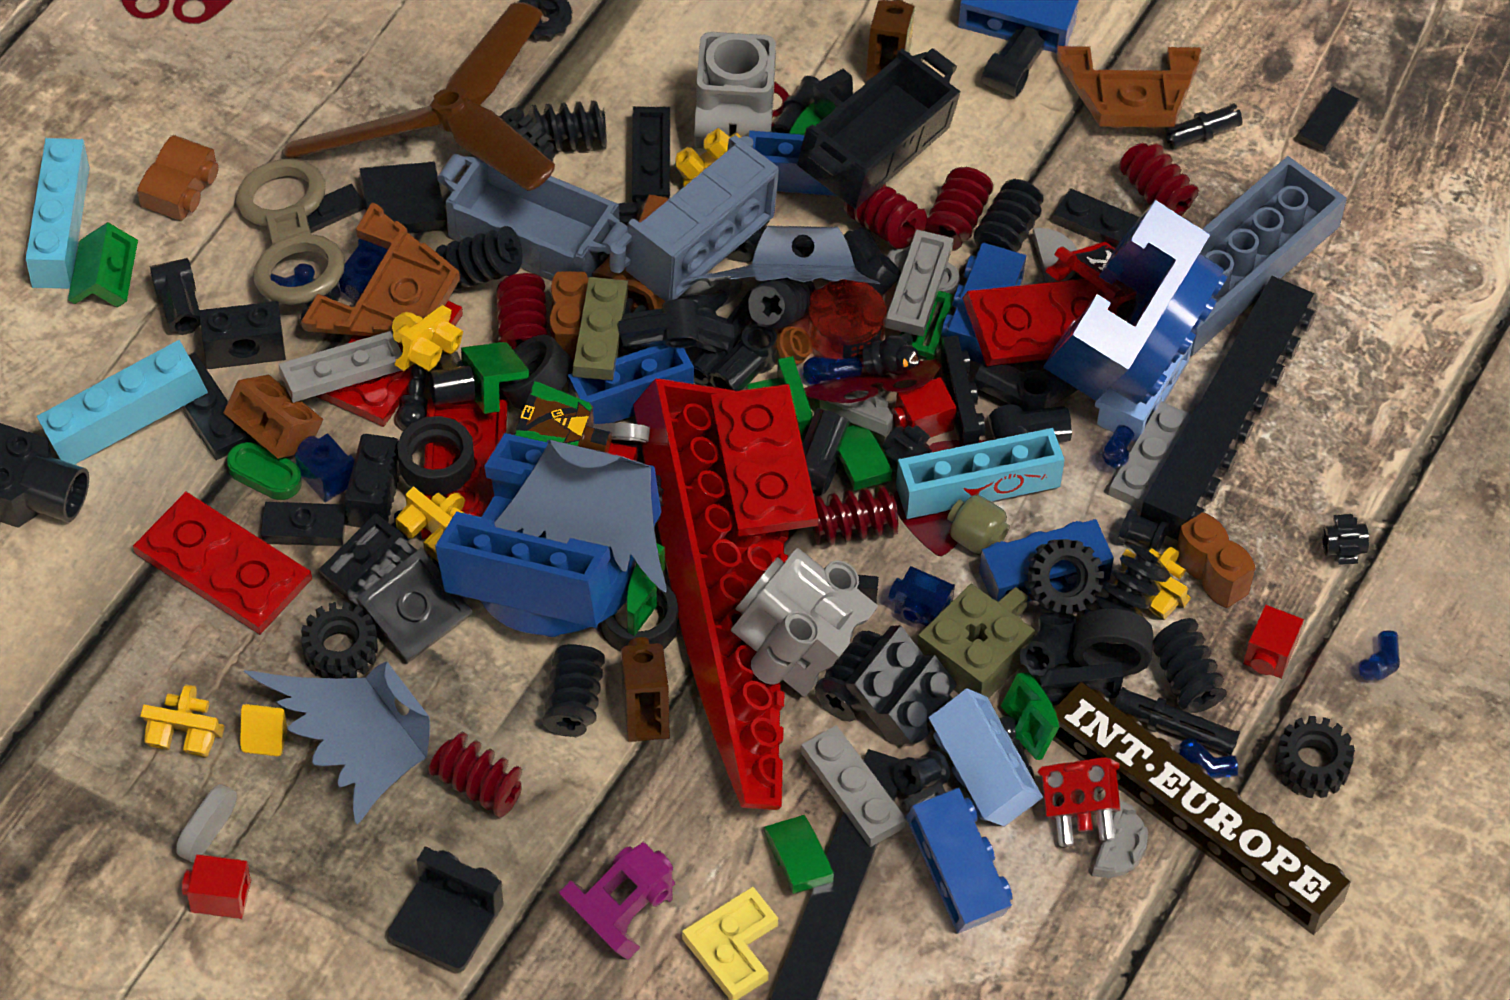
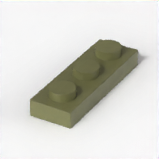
(599, 328)

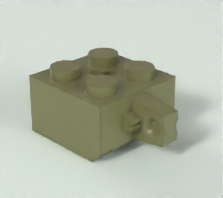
(979, 639)

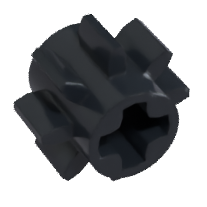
(905, 443)
(1345, 539)

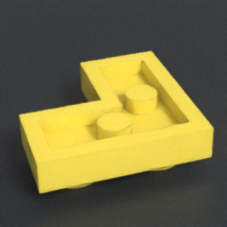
(723, 938)

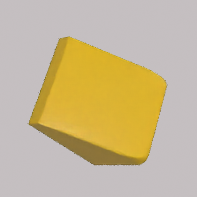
(263, 730)

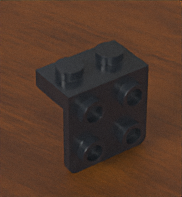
(447, 910)

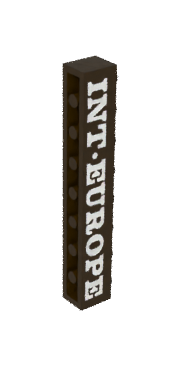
(1202, 809)

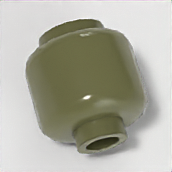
(977, 523)

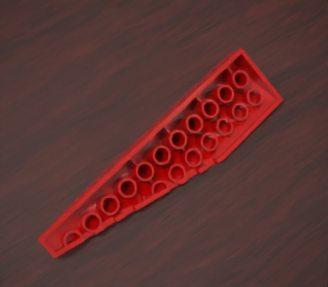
(710, 577)

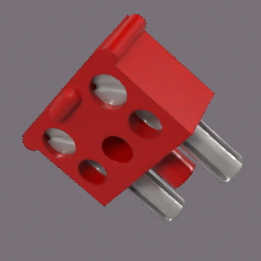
(1072, 781)

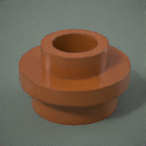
(794, 343)

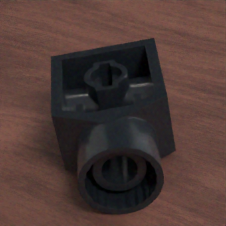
(36, 481)

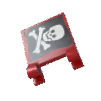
(1089, 264)

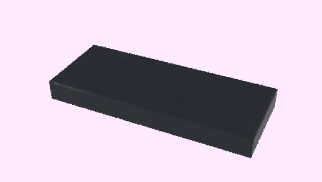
(1328, 119)
(336, 207)

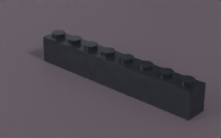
(1229, 405)

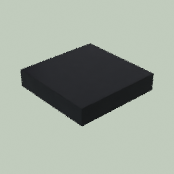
(406, 194)
(413, 606)

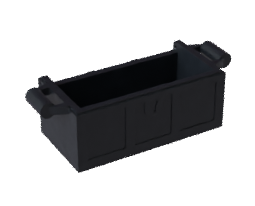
(881, 126)

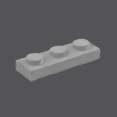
(919, 283)
(340, 366)
(1149, 455)
(853, 786)

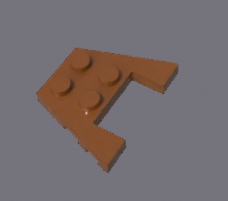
(1131, 96)
(406, 280)

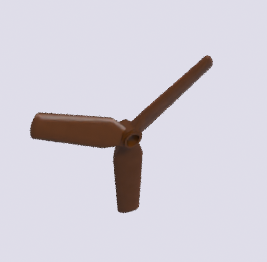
(459, 109)

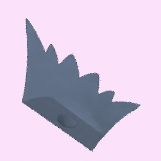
(776, 259)
(592, 500)
(357, 727)

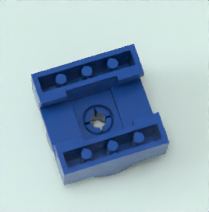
(1176, 286)
(524, 577)

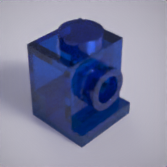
(360, 268)
(324, 466)
(920, 596)

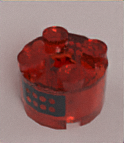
(845, 319)

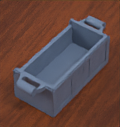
(700, 222)
(555, 223)

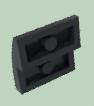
(366, 558)

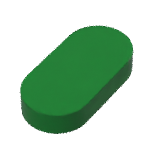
(264, 471)

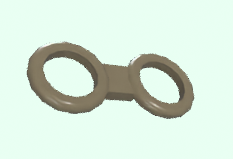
(290, 231)

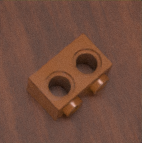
(270, 416)

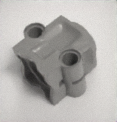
(734, 84)
(801, 619)

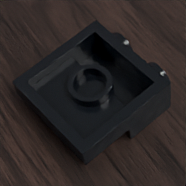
(900, 687)

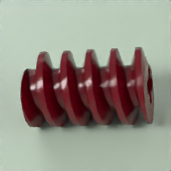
(1157, 177)
(959, 204)
(889, 216)
(521, 308)
(855, 514)
(477, 774)

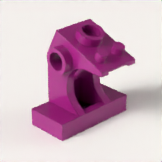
(651, 874)

